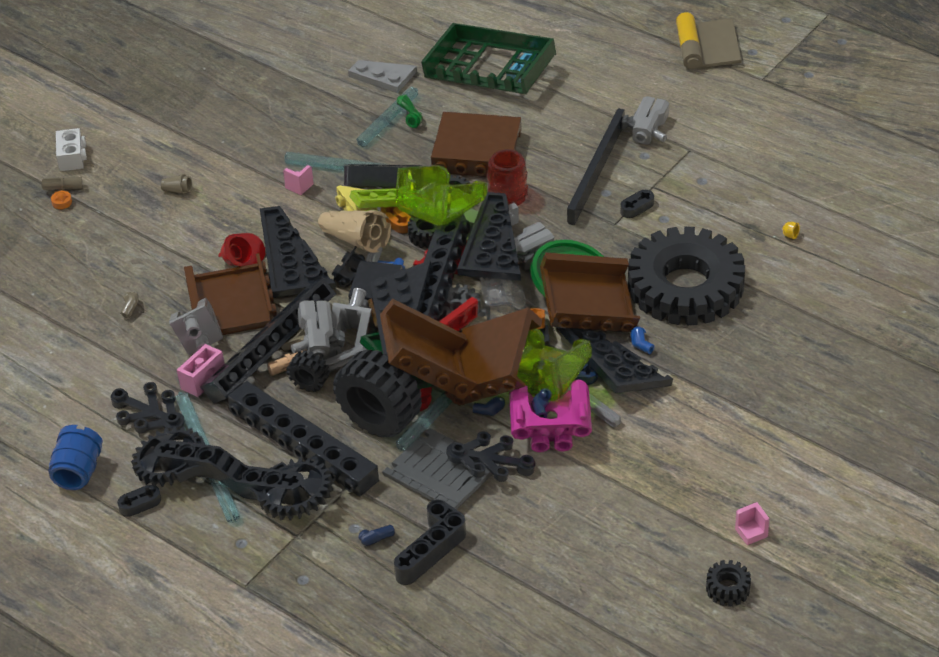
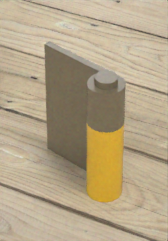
(707, 42)

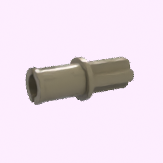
(62, 183)

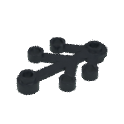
(121, 399)
(464, 453)

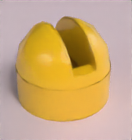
(791, 229)

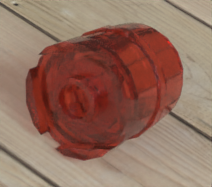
(508, 175)

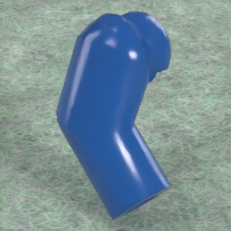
(639, 342)

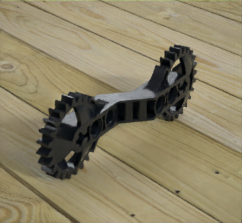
(267, 485)

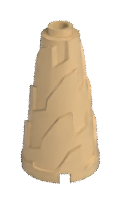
(359, 228)

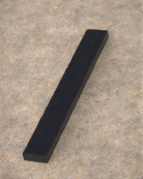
(595, 167)

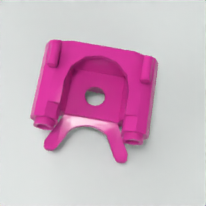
(572, 418)

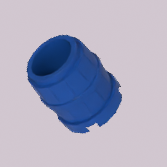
(74, 457)

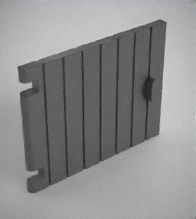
(429, 472)

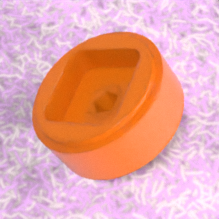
(61, 200)

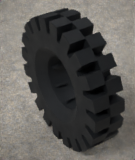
(664, 254)

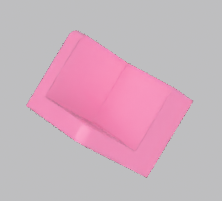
(298, 181)
(752, 523)

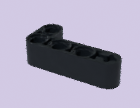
(372, 174)
(445, 533)

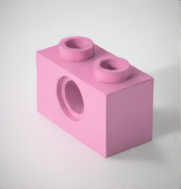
(199, 369)

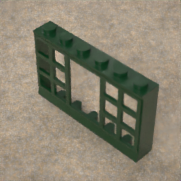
(540, 47)

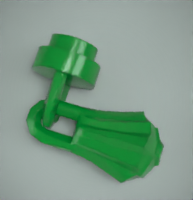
(413, 119)

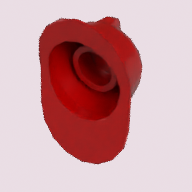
(242, 249)

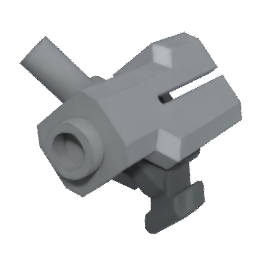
(646, 121)
(530, 241)
(318, 329)

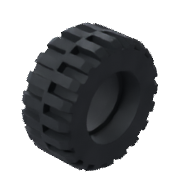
(377, 394)

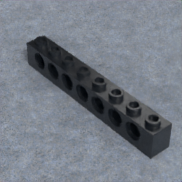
(444, 255)
(263, 344)
(303, 438)

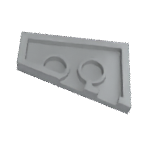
(384, 75)

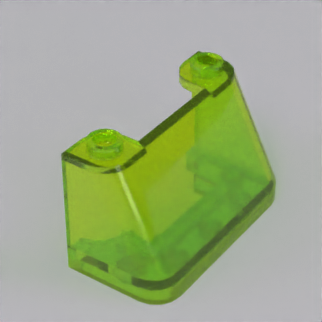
(429, 196)
(551, 367)

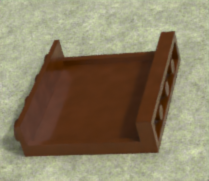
(469, 141)
(587, 292)
(236, 296)
(425, 348)
(495, 353)

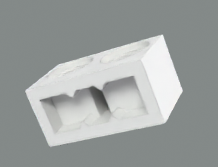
(70, 149)

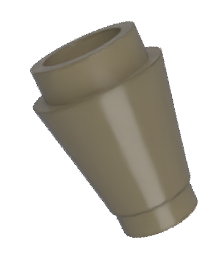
(177, 184)

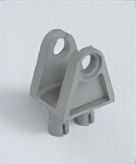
(354, 315)
(196, 327)

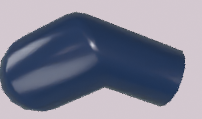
(540, 402)
(491, 407)
(371, 537)

